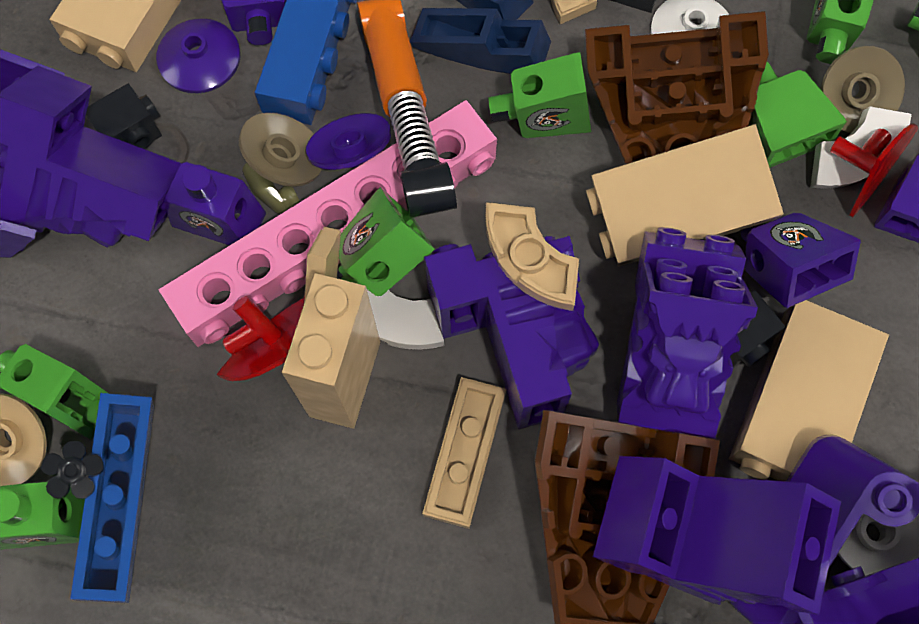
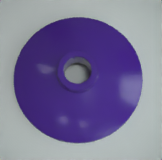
(200, 68)
(348, 141)

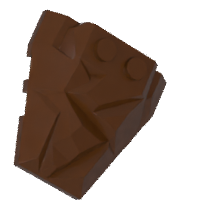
(677, 84)
(574, 480)

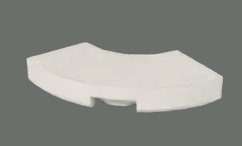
(835, 172)
(406, 322)

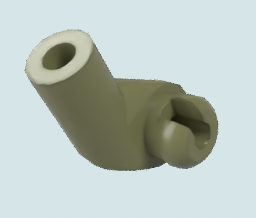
(275, 199)

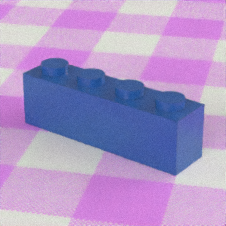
(302, 57)
(114, 509)

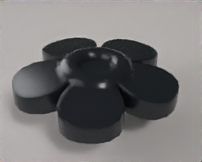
(72, 471)

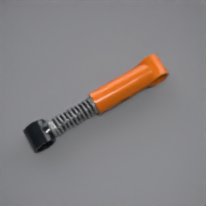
(425, 179)

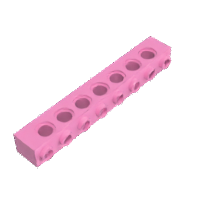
(269, 245)

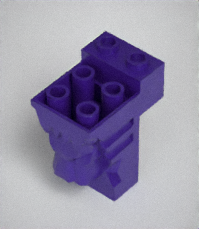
(71, 174)
(683, 332)
(531, 340)
(719, 534)

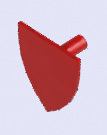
(867, 158)
(261, 342)

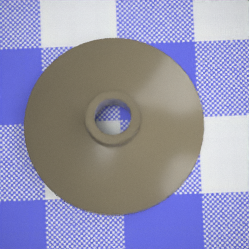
(879, 82)
(277, 149)

